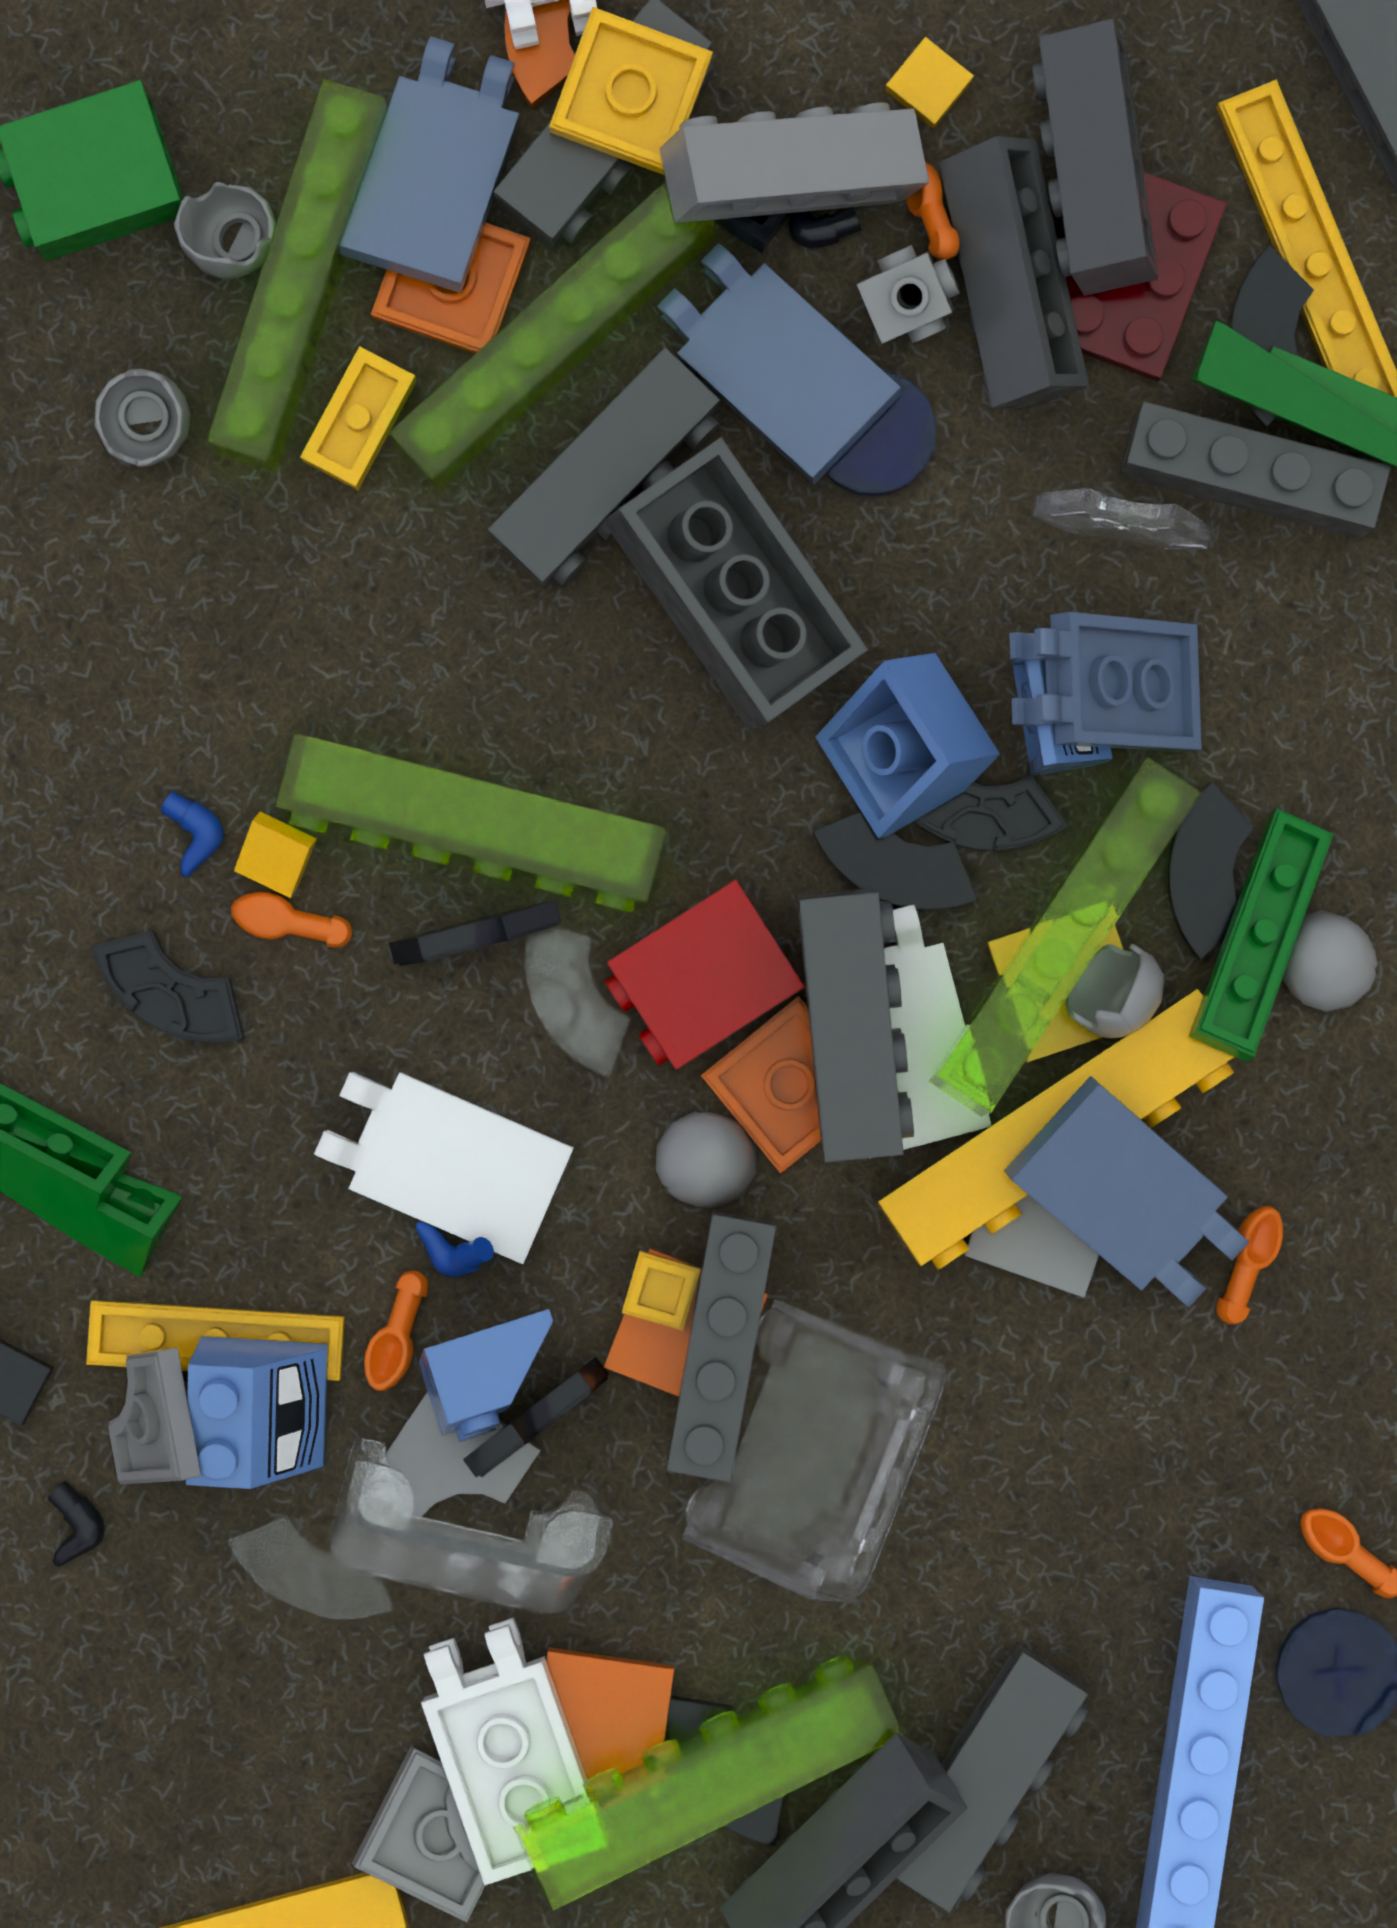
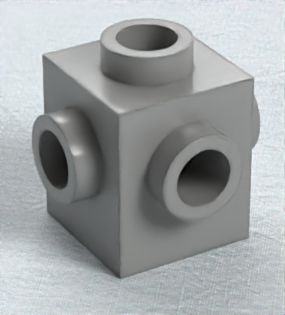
(888, 309)

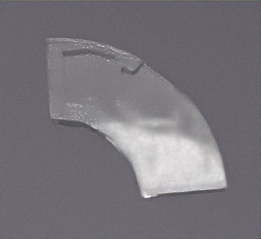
(1120, 520)
(568, 1000)
(306, 1574)

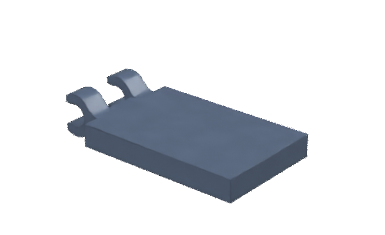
(433, 172)
(779, 364)
(1114, 682)
(1124, 1191)

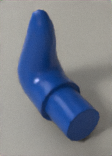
(201, 823)
(451, 1259)

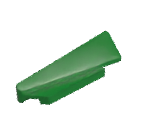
(1300, 394)
(79, 1183)

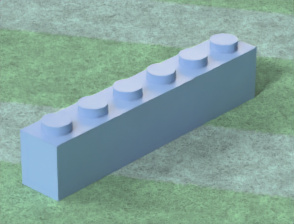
(1200, 1755)

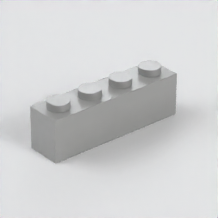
(793, 162)

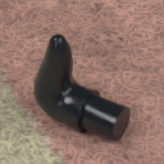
(822, 230)
(82, 1517)

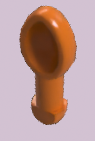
(929, 206)
(274, 917)
(1265, 1235)
(392, 1348)
(1338, 1542)

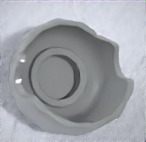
(205, 219)
(136, 399)
(1330, 962)
(1117, 992)
(706, 1159)
(1076, 1906)

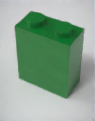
(89, 171)

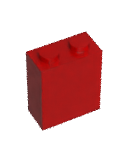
(702, 976)

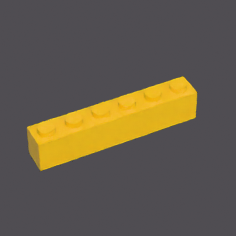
(970, 1183)

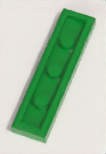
(1261, 935)

